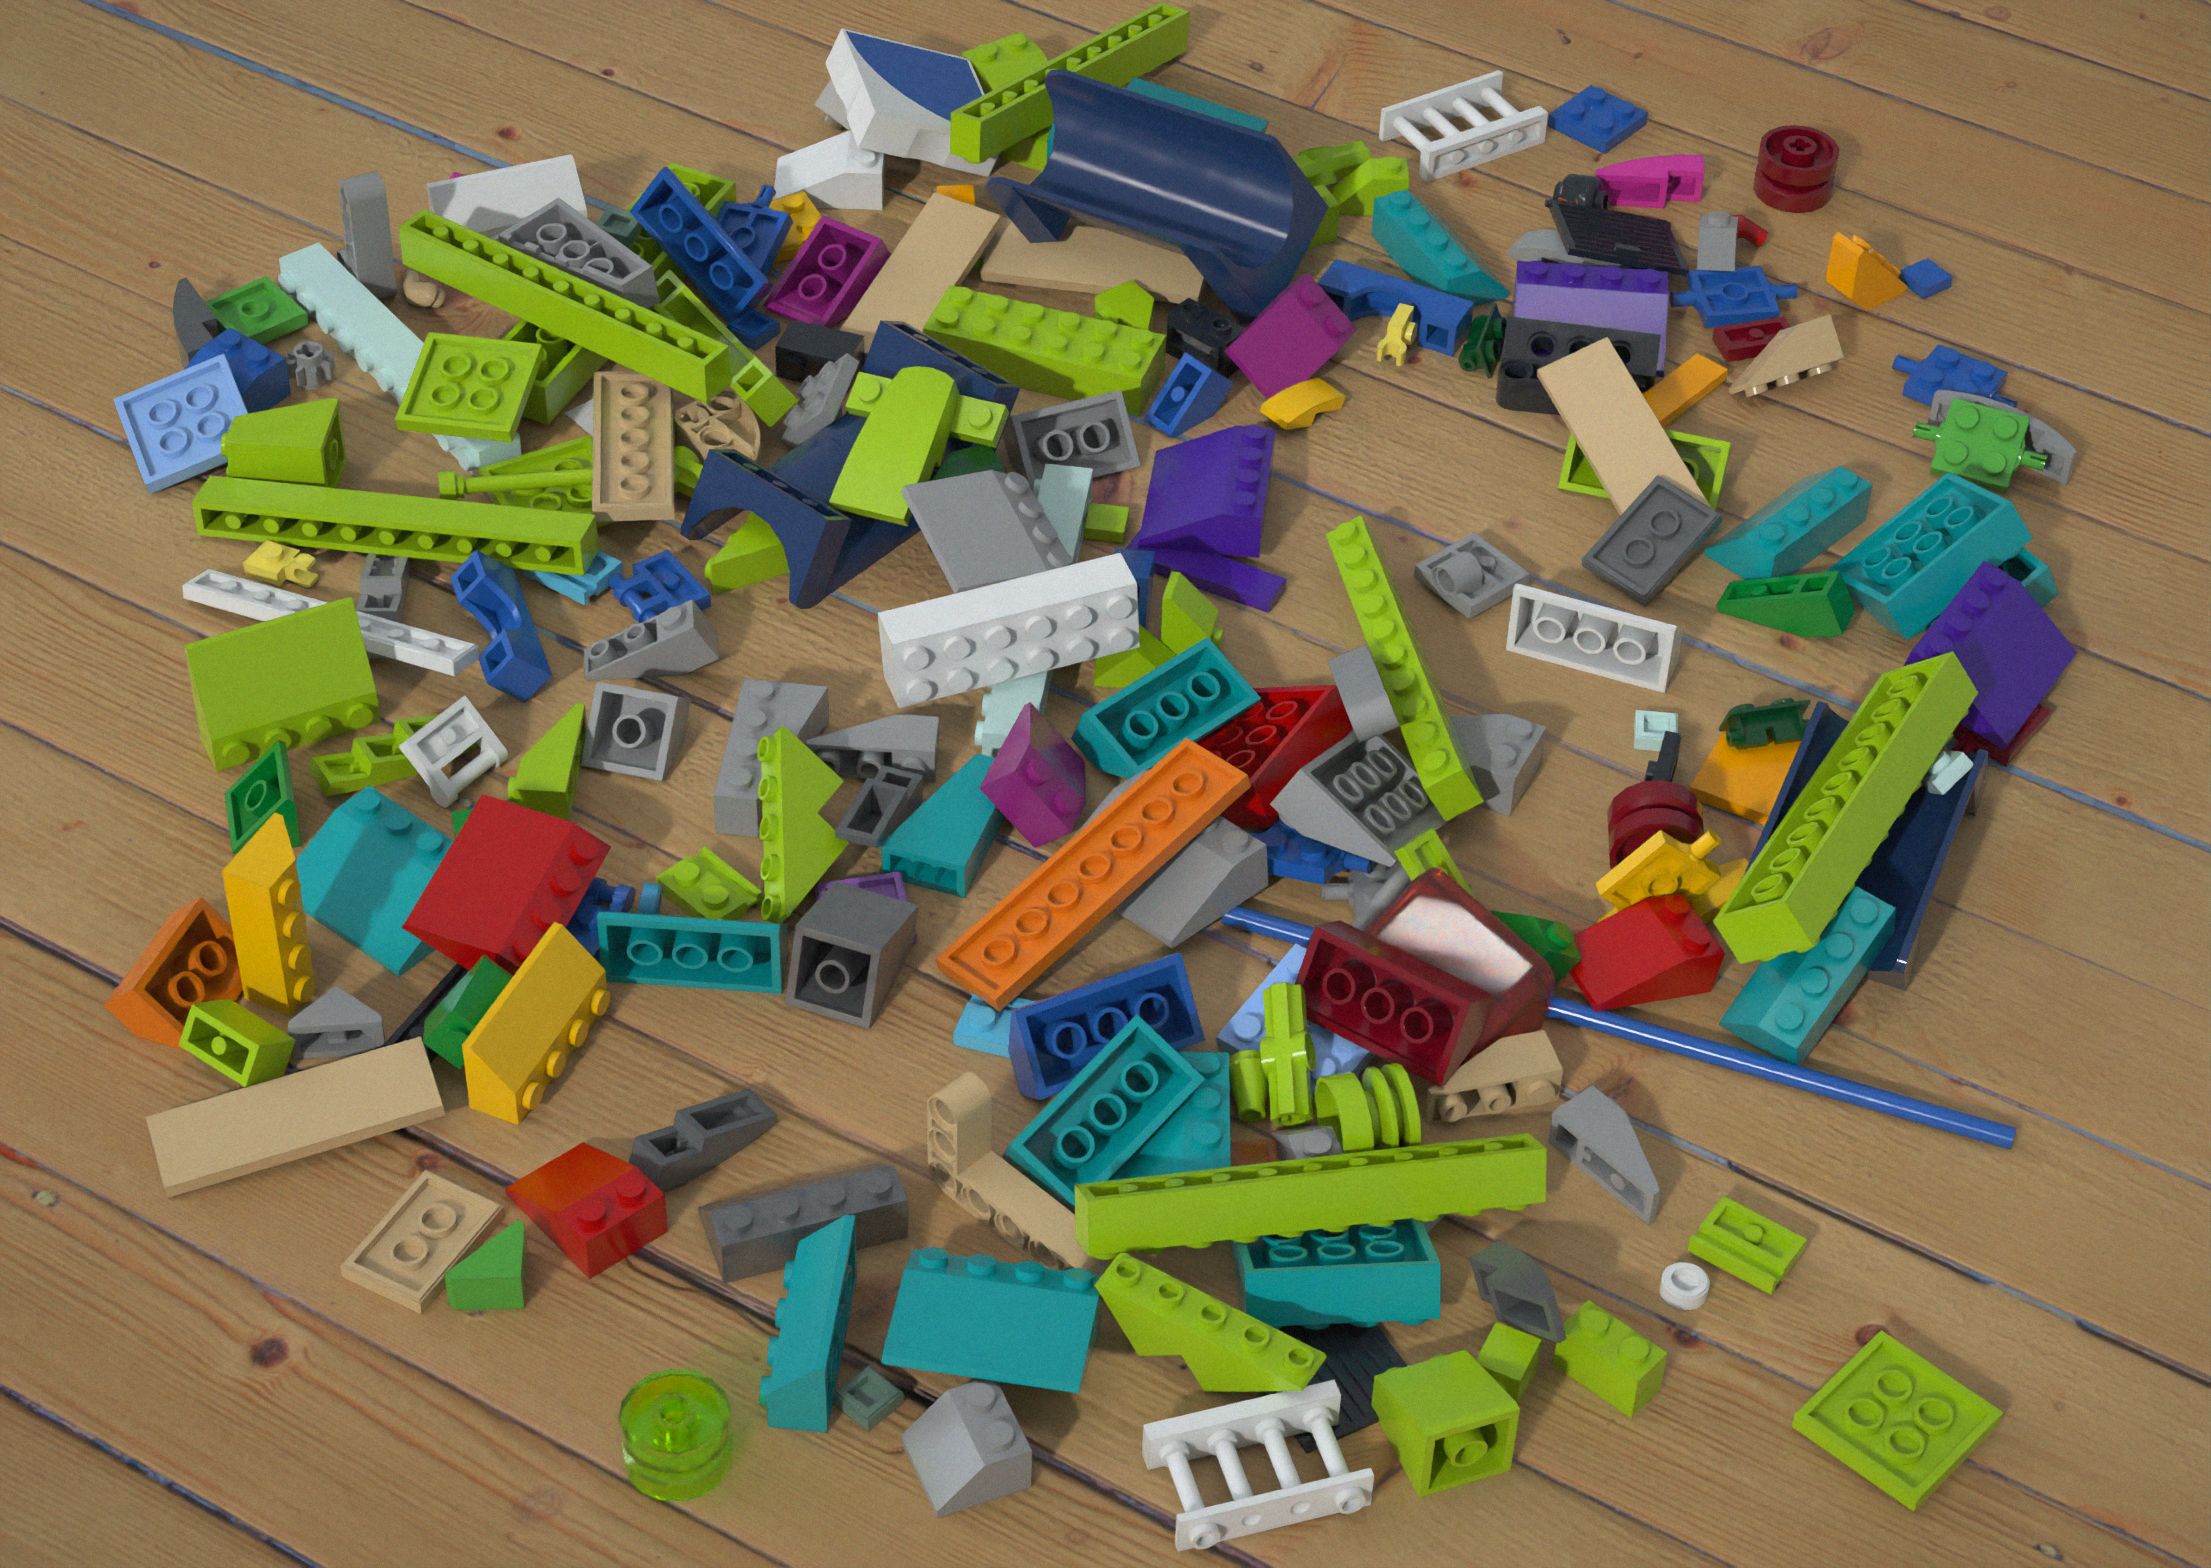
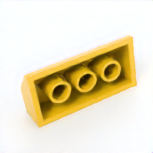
(270, 921)
(534, 1026)

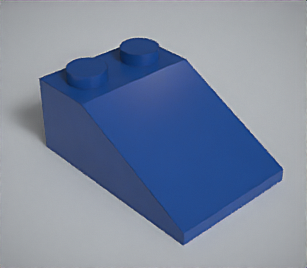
(257, 369)

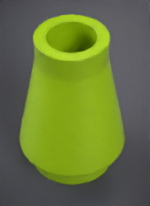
(1248, 1085)

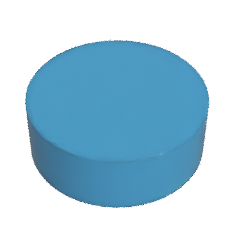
(650, 898)

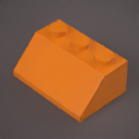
(183, 965)

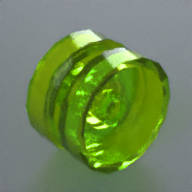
(676, 1435)

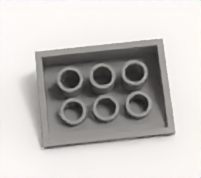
(985, 528)
(1359, 800)
(1198, 883)

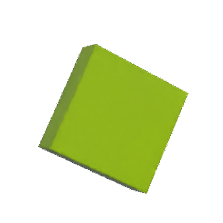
(1106, 523)

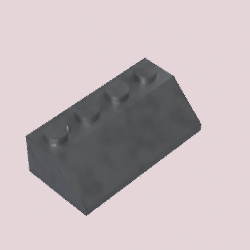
(763, 1228)

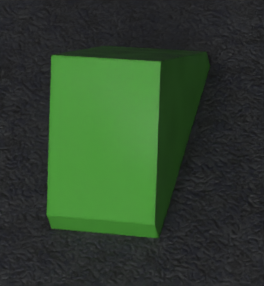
(492, 1274)

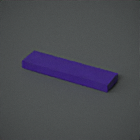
(1219, 575)

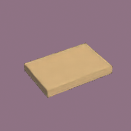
(422, 1240)

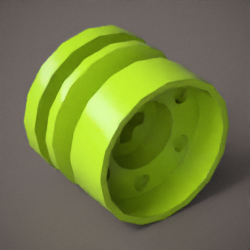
(1371, 1113)

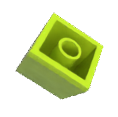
(288, 445)
(1446, 1421)

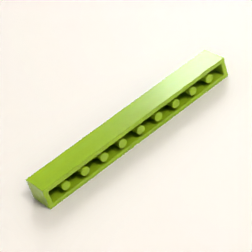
(1024, 105)
(566, 305)
(395, 524)
(1404, 670)
(1309, 1195)

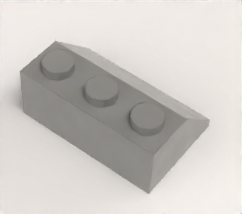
(1075, 434)

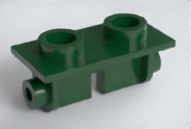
(1484, 342)
(1748, 724)

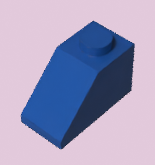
(1188, 396)

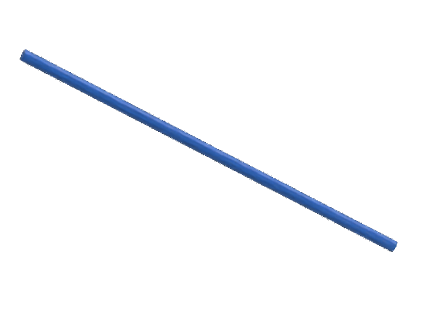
(1706, 1050)

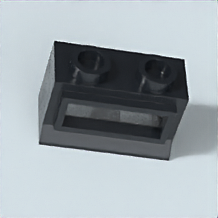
(1202, 335)

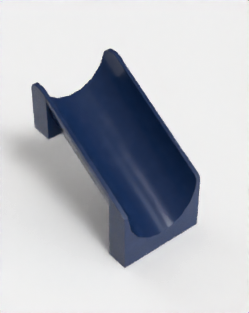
(1171, 182)
(794, 492)
(1910, 857)

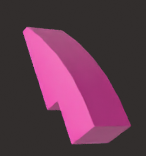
(1654, 180)

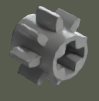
(310, 365)

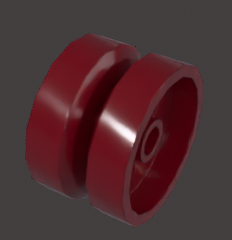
(1796, 169)
(1648, 808)

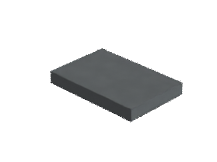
(1651, 540)

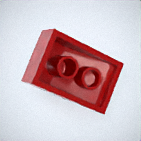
(1647, 955)
(592, 1207)

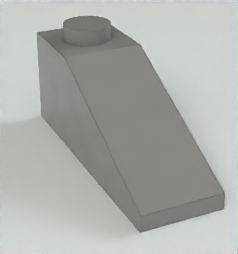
(1603, 1144)

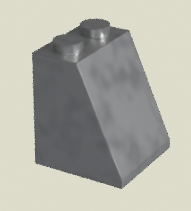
(849, 953)

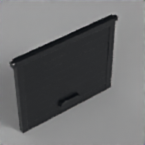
(1617, 237)
(1353, 1361)

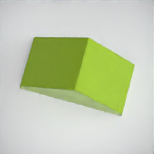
(1128, 666)

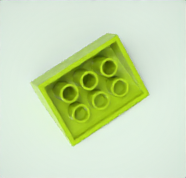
(282, 681)

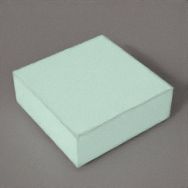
(1651, 727)

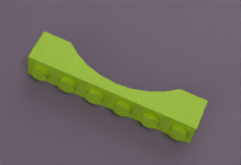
(748, 374)

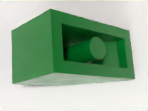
(1548, 938)
(463, 1009)

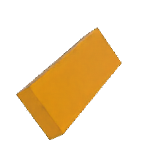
(1684, 388)

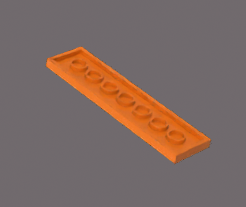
(1092, 874)

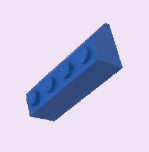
(700, 246)
(1064, 1032)

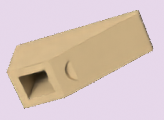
(1791, 351)
(1503, 1077)

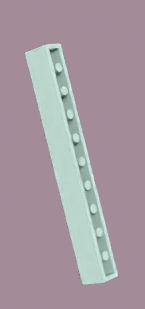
(372, 338)
(1066, 498)

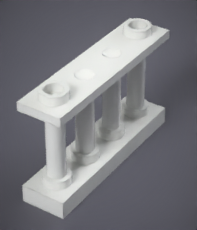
(1472, 146)
(1244, 1424)

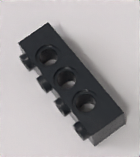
(1562, 339)

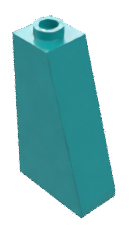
(947, 834)

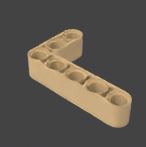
(992, 1188)

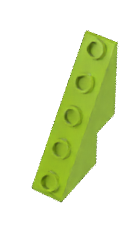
(747, 558)
(794, 836)
(1216, 1340)

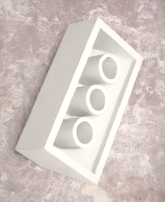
(504, 196)
(1593, 638)

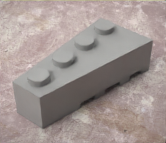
(582, 249)
(760, 713)

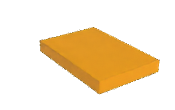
(1744, 779)

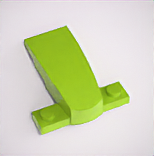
(907, 437)

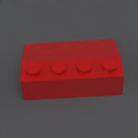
(1275, 742)
(505, 884)

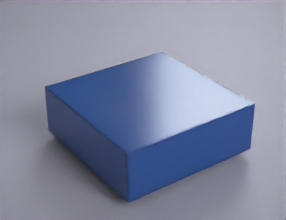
(1925, 278)
(754, 329)

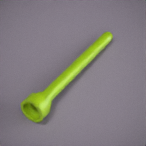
(454, 486)

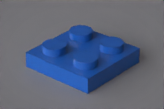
(1597, 119)

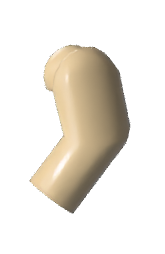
(421, 293)

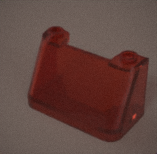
(1460, 936)

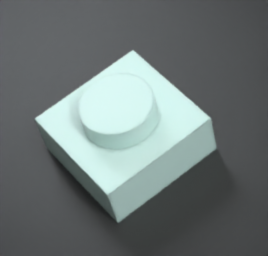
(1946, 771)

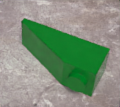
(1794, 604)

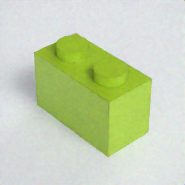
(236, 1042)
(1610, 1359)

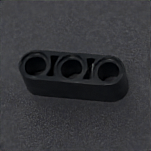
(1521, 389)

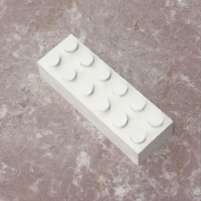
(1009, 630)

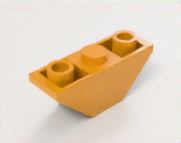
(1862, 273)

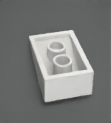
(834, 174)

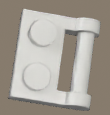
(446, 739)

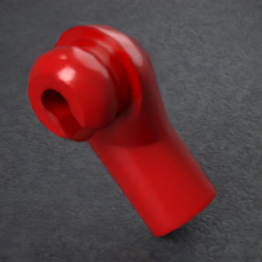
(1750, 231)

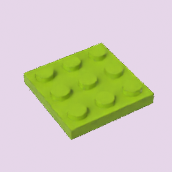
(469, 387)
(563, 456)
(1897, 1420)

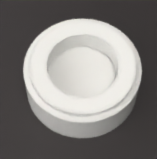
(1684, 1286)

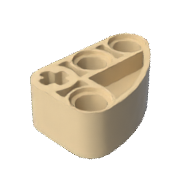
(719, 424)

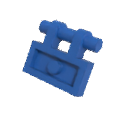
(664, 580)

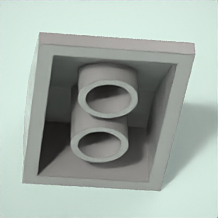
(1501, 754)

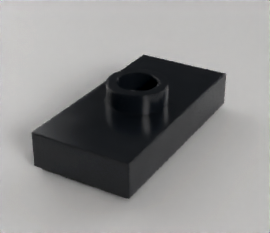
(1667, 760)

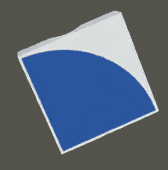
(903, 97)

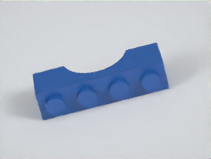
(1362, 293)
(493, 595)

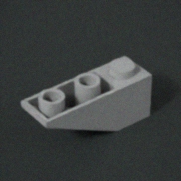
(658, 647)
(893, 741)

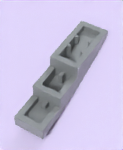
(384, 588)

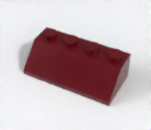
(1391, 1001)

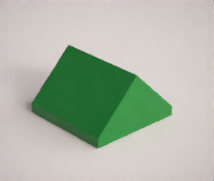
(258, 795)

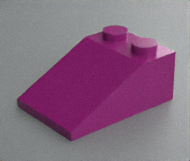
(828, 274)
(1291, 337)
(1037, 779)

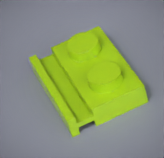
(708, 887)
(1747, 1245)

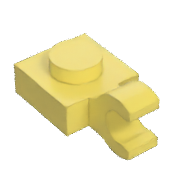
(1400, 332)
(277, 563)

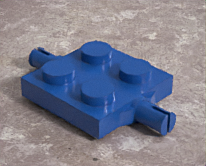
(756, 227)
(1732, 296)
(1952, 372)
(1305, 858)

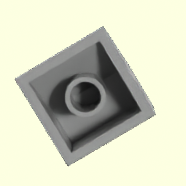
(634, 731)
(968, 1448)

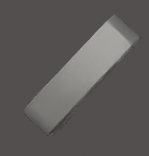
(367, 234)
(1363, 693)

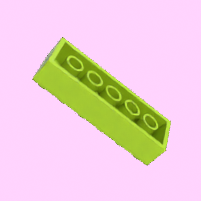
(1050, 347)

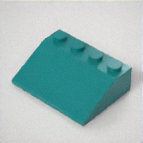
(1929, 552)
(369, 873)
(1195, 1132)
(1340, 1277)
(994, 1320)

